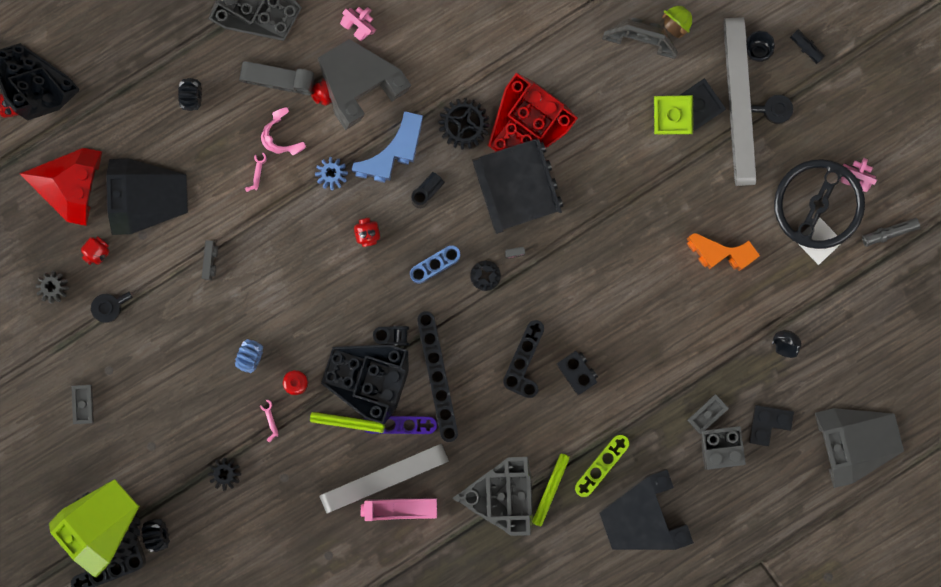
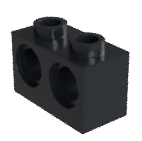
(573, 375)

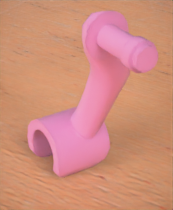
(256, 180)
(271, 421)

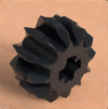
(189, 94)
(218, 471)
(155, 535)

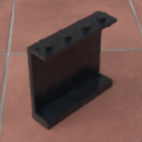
(517, 184)

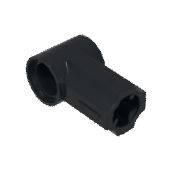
(427, 189)

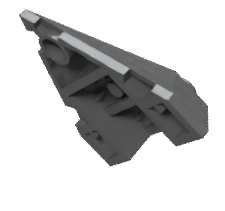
(503, 496)

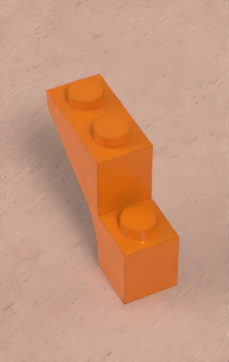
(713, 253)

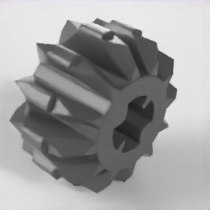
(56, 280)

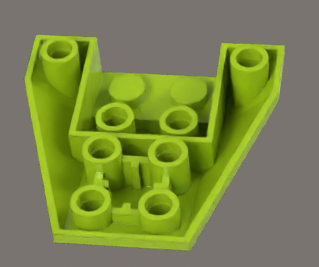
(95, 526)

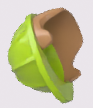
(677, 21)

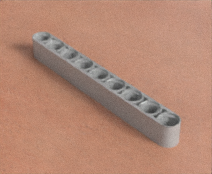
(739, 101)

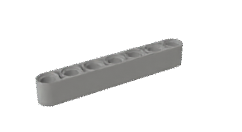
(384, 478)

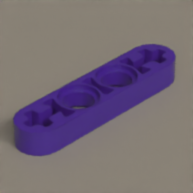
(399, 428)

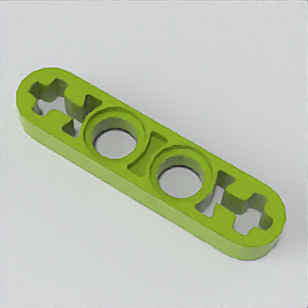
(598, 463)

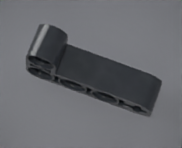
(526, 356)
(108, 572)

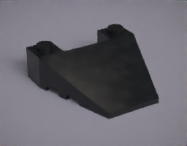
(637, 520)

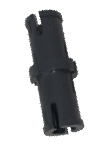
(807, 46)

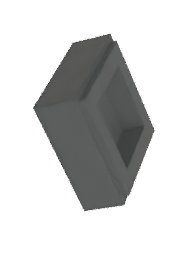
(515, 252)

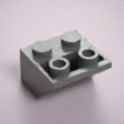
(722, 448)

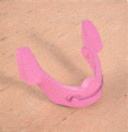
(267, 140)

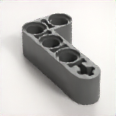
(277, 78)

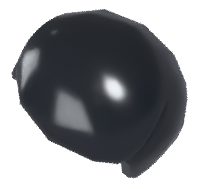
(760, 46)
(787, 343)

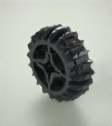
(472, 127)

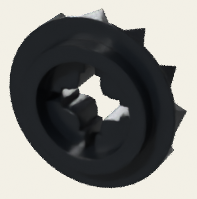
(482, 284)

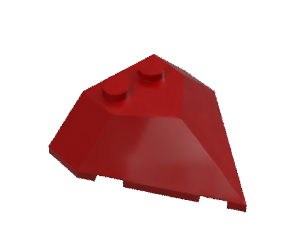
(67, 183)

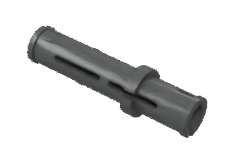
(884, 234)

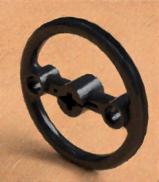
(832, 167)

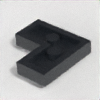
(764, 420)

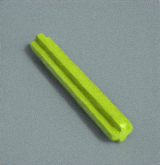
(347, 422)
(550, 489)

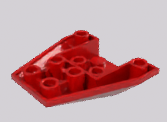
(529, 114)

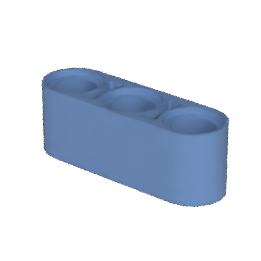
(441, 257)

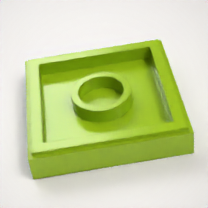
(673, 114)

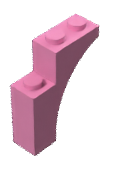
(399, 509)

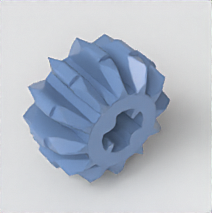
(329, 180)
(249, 356)

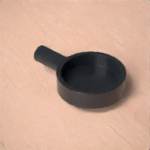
(776, 109)
(107, 307)

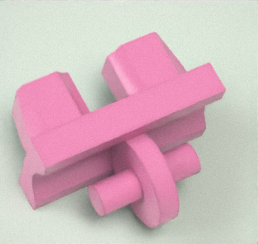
(351, 17)
(866, 179)

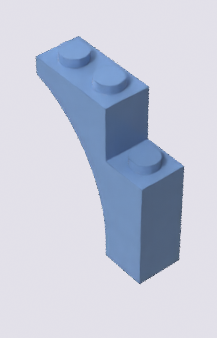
(401, 148)

